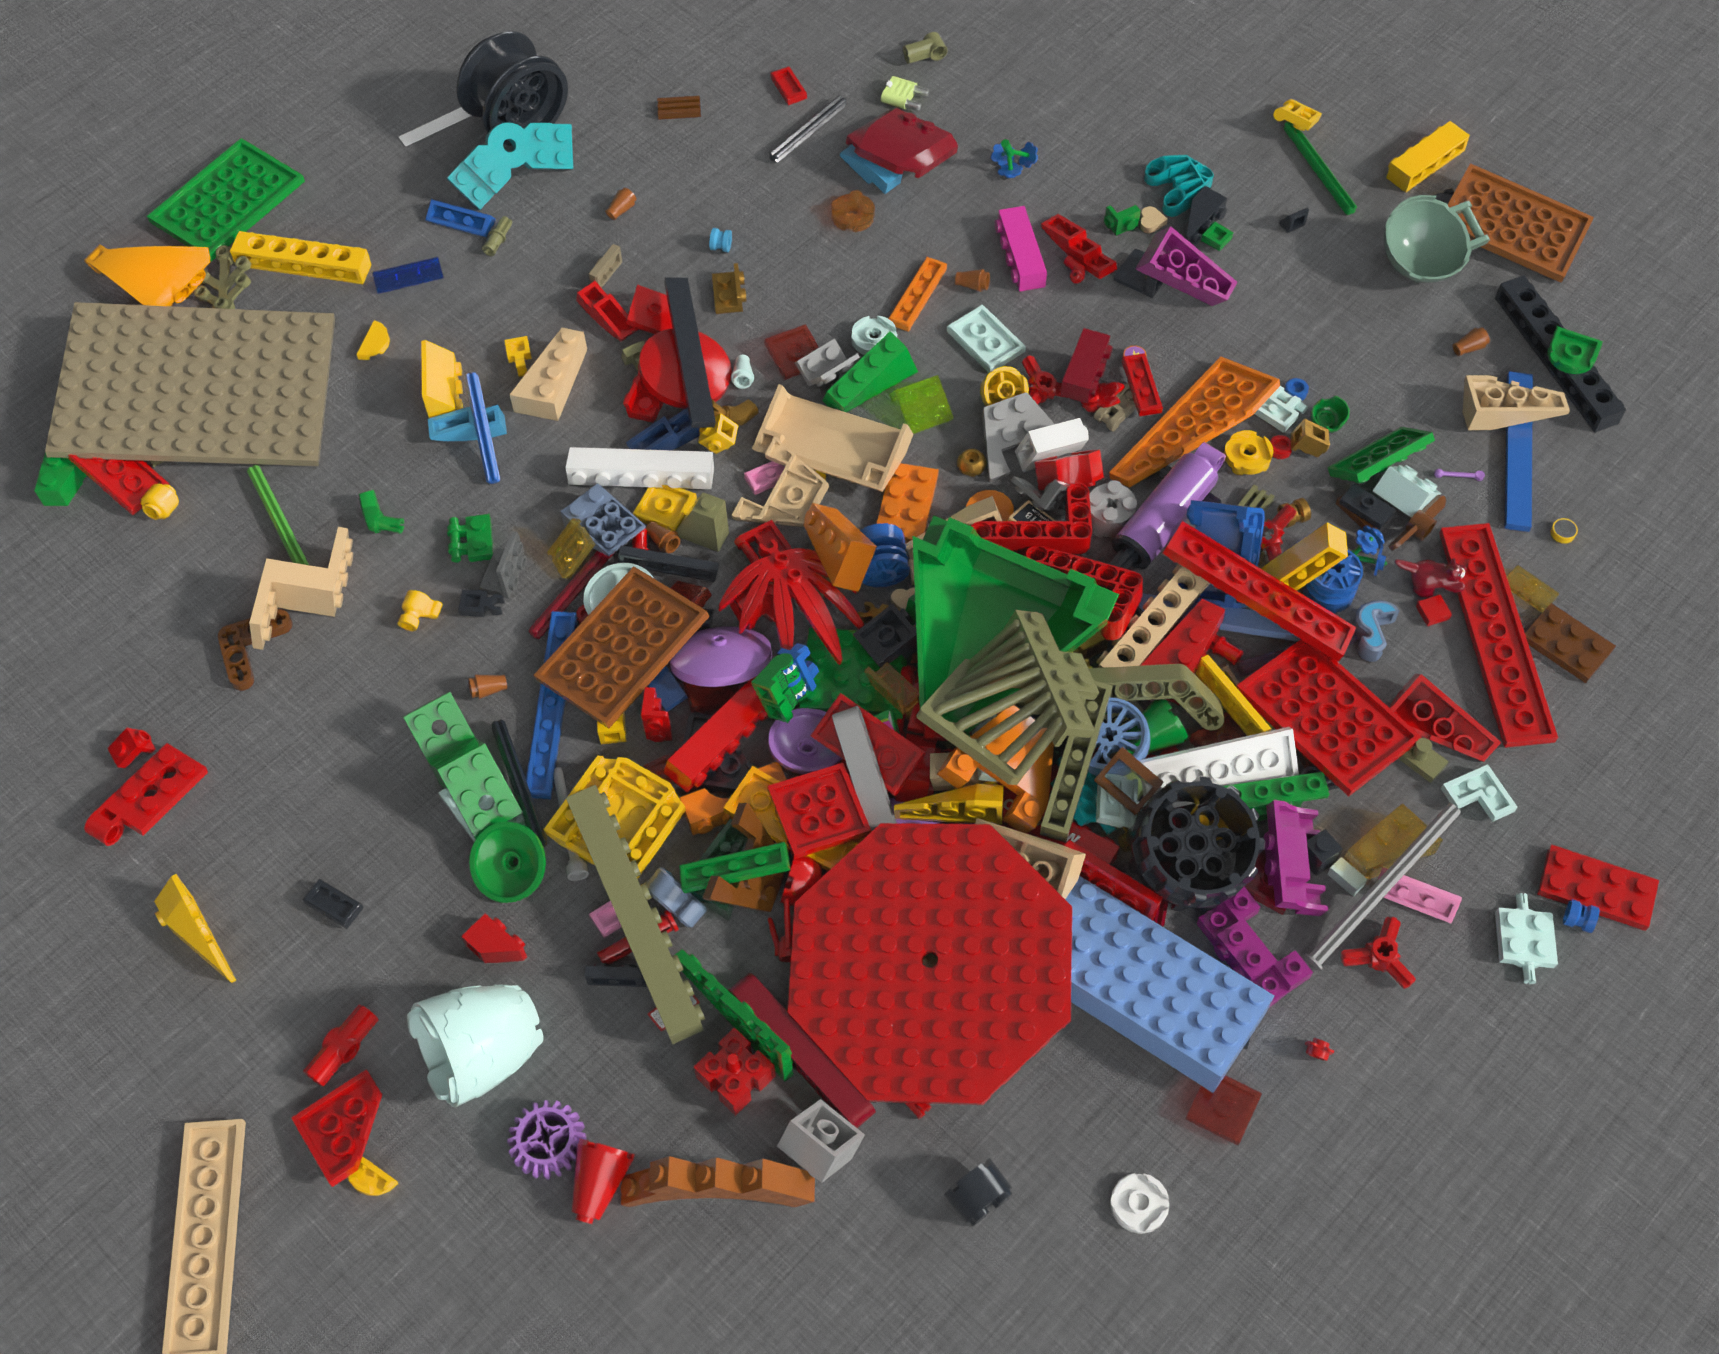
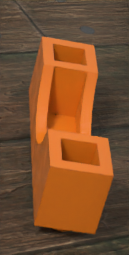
(706, 810)

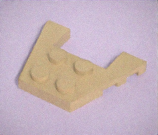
(792, 494)

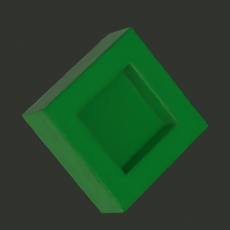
(1217, 236)

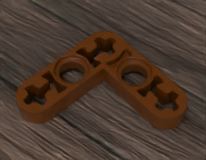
(241, 639)

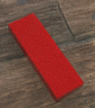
(1142, 384)

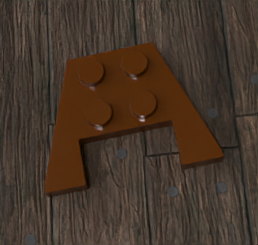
(753, 893)

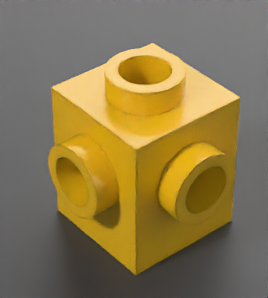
(719, 437)

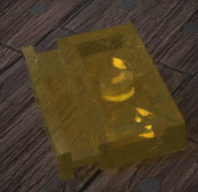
(571, 548)

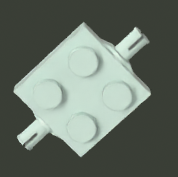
(1526, 938)

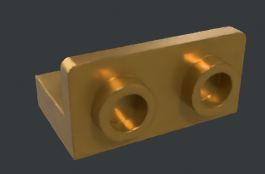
(728, 292)

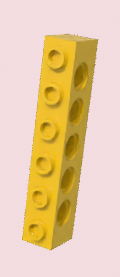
(302, 257)

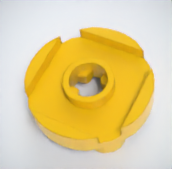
(1244, 463)

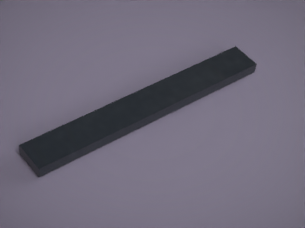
(689, 352)

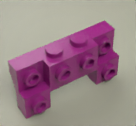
(1288, 858)
(1245, 952)

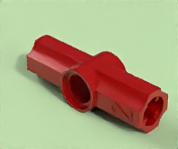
(341, 1045)

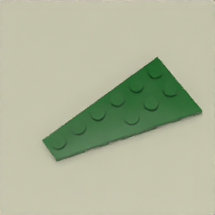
(739, 1016)

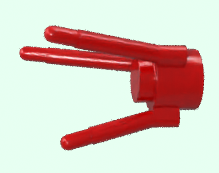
(784, 948)

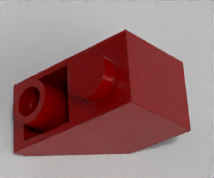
(492, 943)

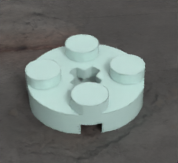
(865, 327)

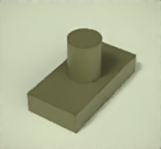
(1424, 760)

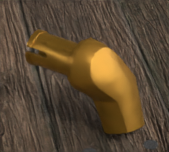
(738, 414)

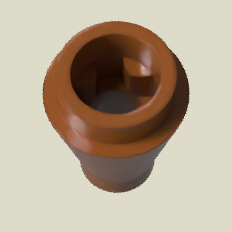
(621, 203)
(975, 279)
(1472, 341)
(664, 538)
(486, 685)

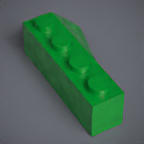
(875, 372)

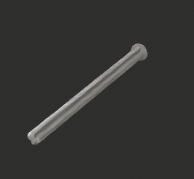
(1382, 886)

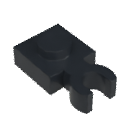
(477, 602)

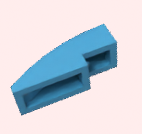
(871, 172)
(460, 425)

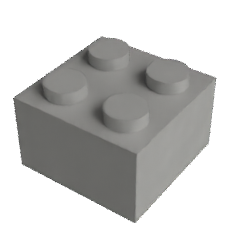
(820, 1140)

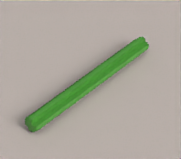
(276, 515)

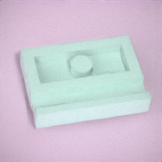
(1109, 810)

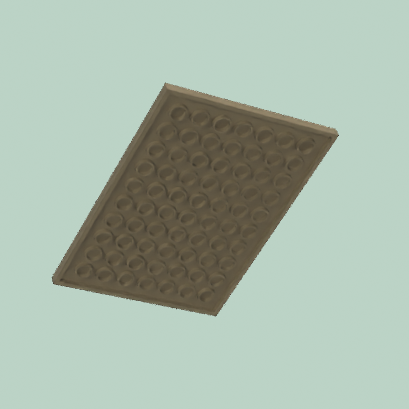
(192, 385)

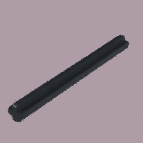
(518, 780)

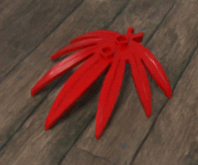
(794, 576)

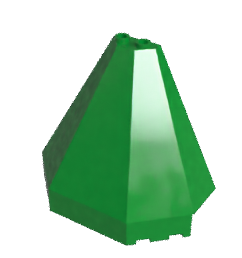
(971, 591)

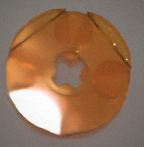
(853, 202)

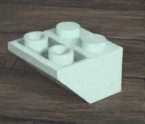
(1405, 489)

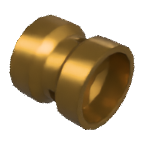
(1303, 511)

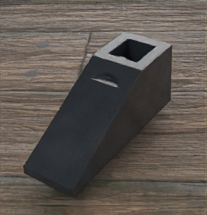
(1205, 210)

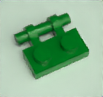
(479, 538)

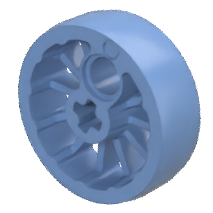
(1119, 735)

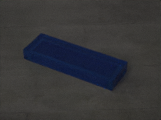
(407, 275)

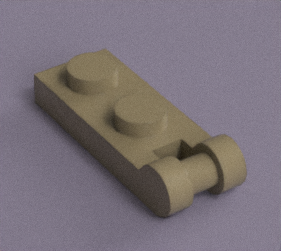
(1120, 410)

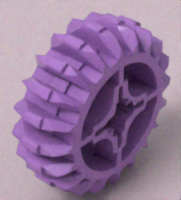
(535, 1143)

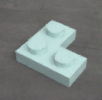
(1480, 786)

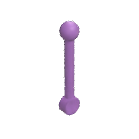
(1479, 475)

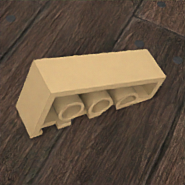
(551, 377)

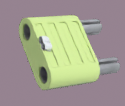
(901, 91)

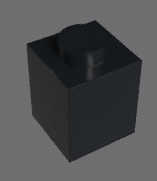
(1322, 852)

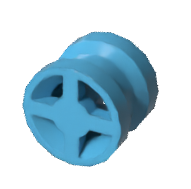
(720, 240)

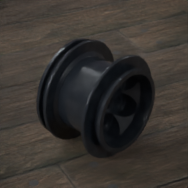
(510, 83)

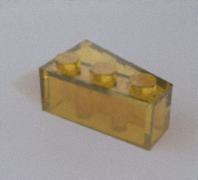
(1387, 842)

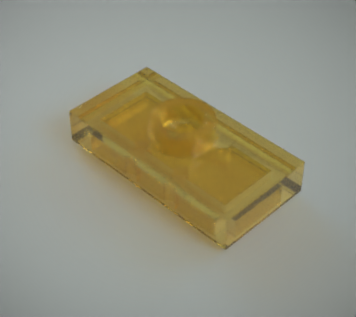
(1531, 589)

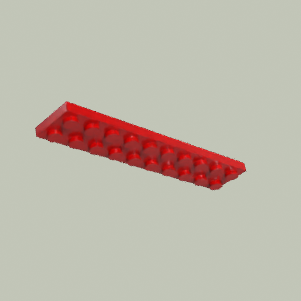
(1499, 638)

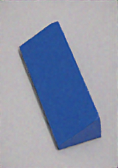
(459, 218)

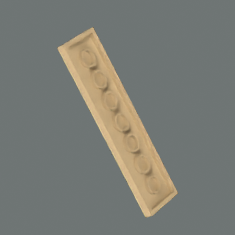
(204, 1238)

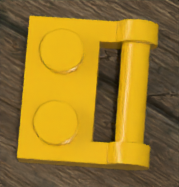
(1298, 114)

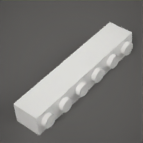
(640, 468)

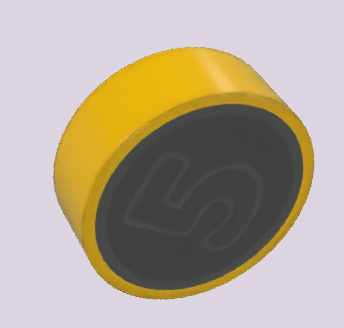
(1564, 530)

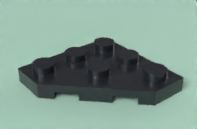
(732, 769)

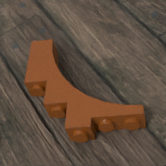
(718, 1178)

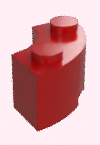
(1079, 467)
(919, 782)

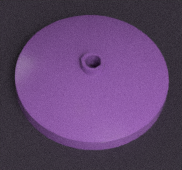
(721, 657)

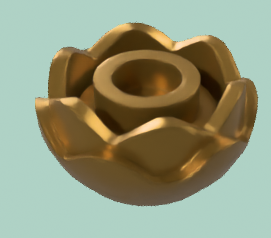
(971, 462)

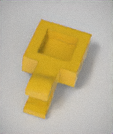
(518, 351)

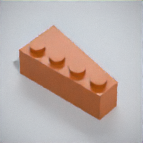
(839, 545)

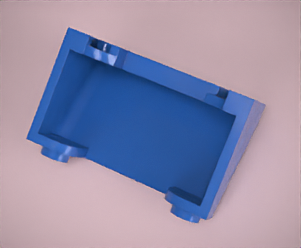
(1234, 528)

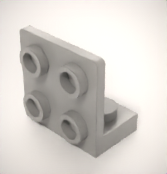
(824, 364)

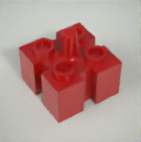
(734, 1071)

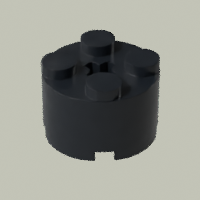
(979, 1191)

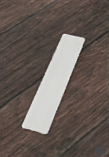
(433, 126)

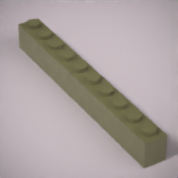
(635, 915)

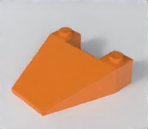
(1032, 789)

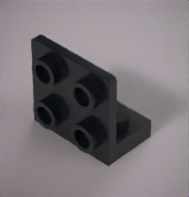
(1135, 279)

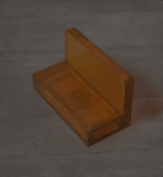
(893, 687)

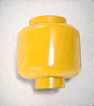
(159, 501)

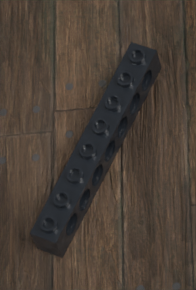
(1537, 325)

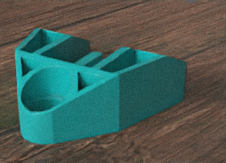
(1187, 179)

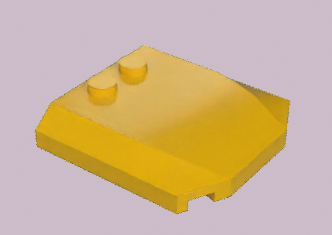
(639, 799)

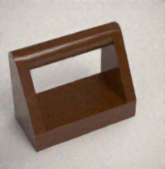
(1139, 770)

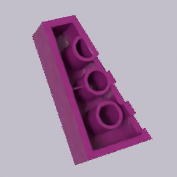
(1185, 268)

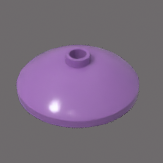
(791, 739)

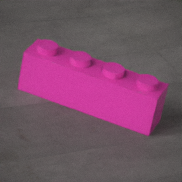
(1021, 248)

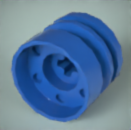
(890, 558)
(1337, 585)

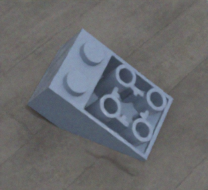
(604, 519)

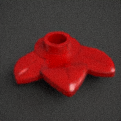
(1104, 396)

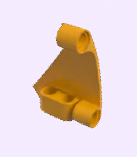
(153, 272)

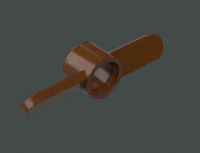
(1421, 523)

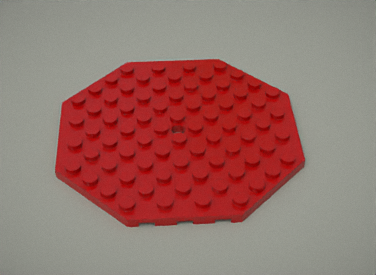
(943, 1028)

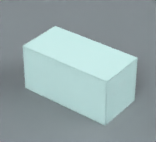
(1347, 876)

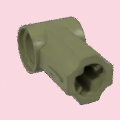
(930, 46)

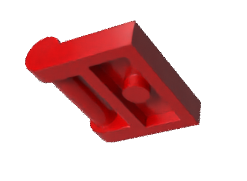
(761, 534)

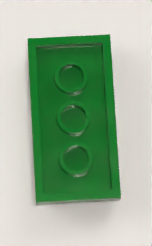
(1381, 454)

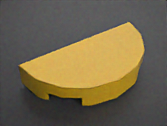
(375, 342)
(371, 1179)

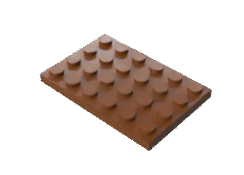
(1522, 222)
(621, 646)

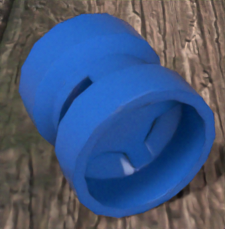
(1581, 916)

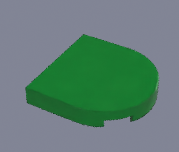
(1573, 351)

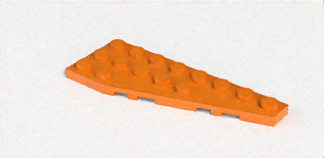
(1210, 407)

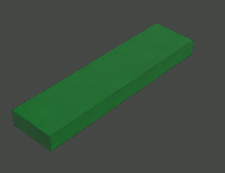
(735, 866)

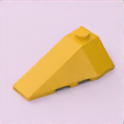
(958, 805)
(184, 918)

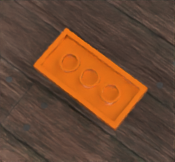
(909, 499)

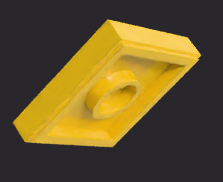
(664, 506)

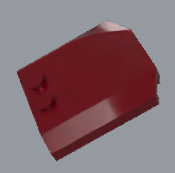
(903, 143)

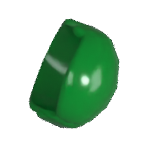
(1330, 413)

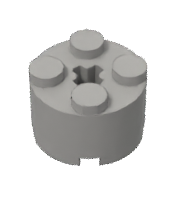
(1111, 508)

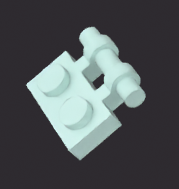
(1281, 414)

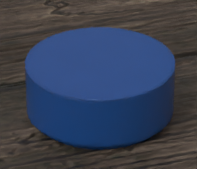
(1297, 387)

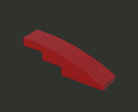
(1074, 242)

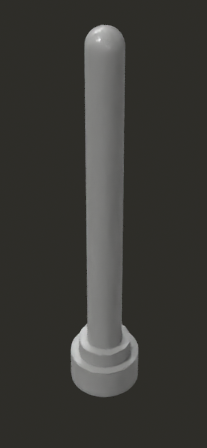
(576, 867)

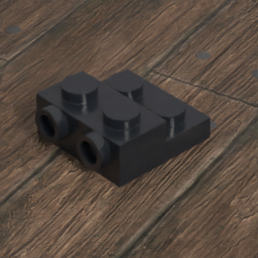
(888, 636)

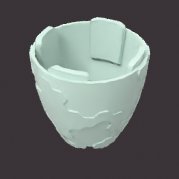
(474, 1038)

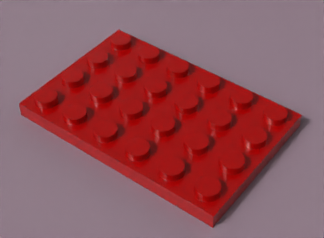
(1331, 715)

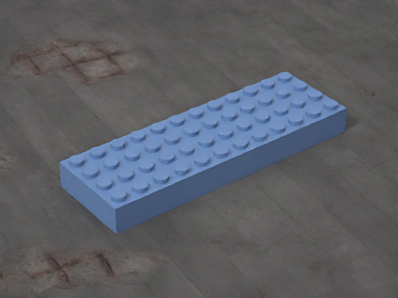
(1159, 987)

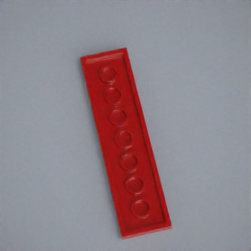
(1260, 591)

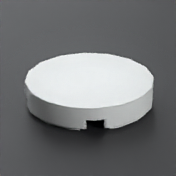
(1139, 1203)

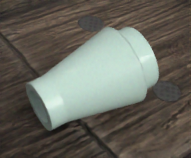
(742, 373)

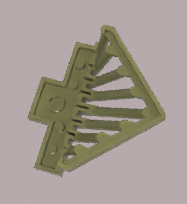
(1047, 679)

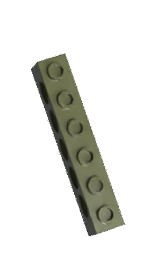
(1074, 770)

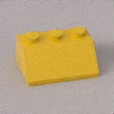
(440, 380)

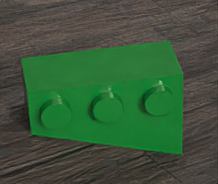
(58, 481)

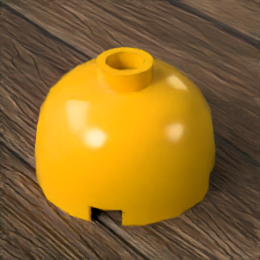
(1002, 384)

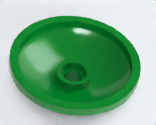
(493, 862)

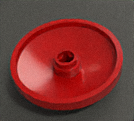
(661, 369)

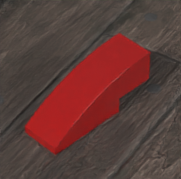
(605, 311)

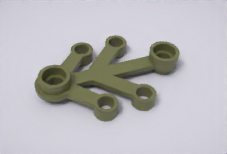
(225, 282)

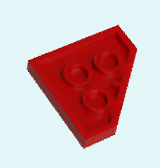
(340, 1126)

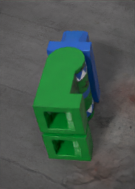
(785, 682)

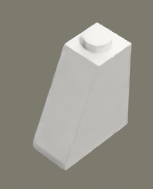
(1051, 441)

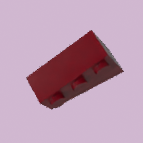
(1086, 366)

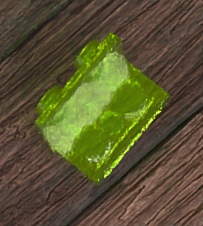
(923, 404)

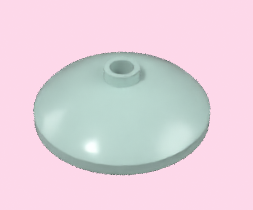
(604, 582)

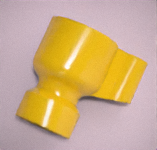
(417, 605)

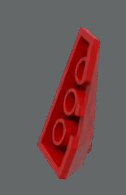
(1441, 719)

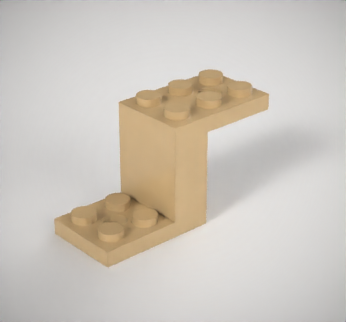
(300, 588)

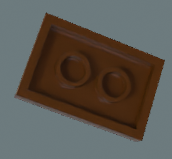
(1568, 643)

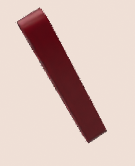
(806, 1054)

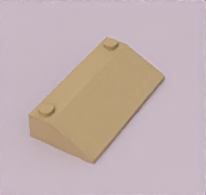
(834, 440)

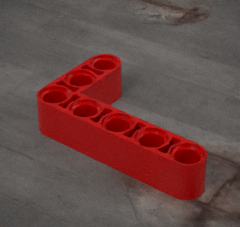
(1067, 536)
(1116, 579)

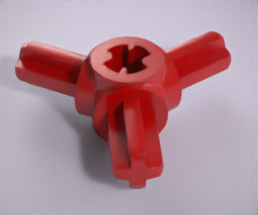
(1042, 384)
(1276, 527)
(1387, 945)

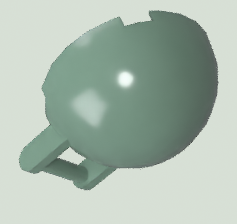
(1429, 239)

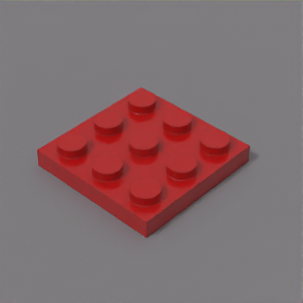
(818, 810)

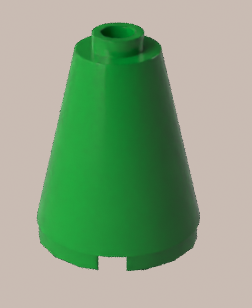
(1164, 727)

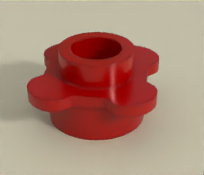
(1318, 1049)

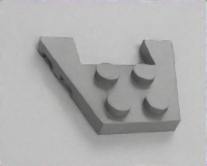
(1006, 426)

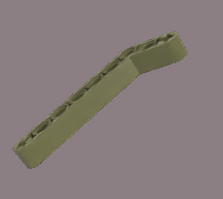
(1168, 682)

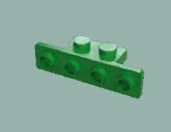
(1289, 789)

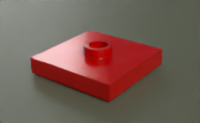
(649, 311)

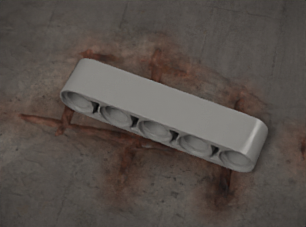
(863, 767)

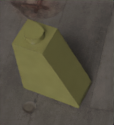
(705, 523)

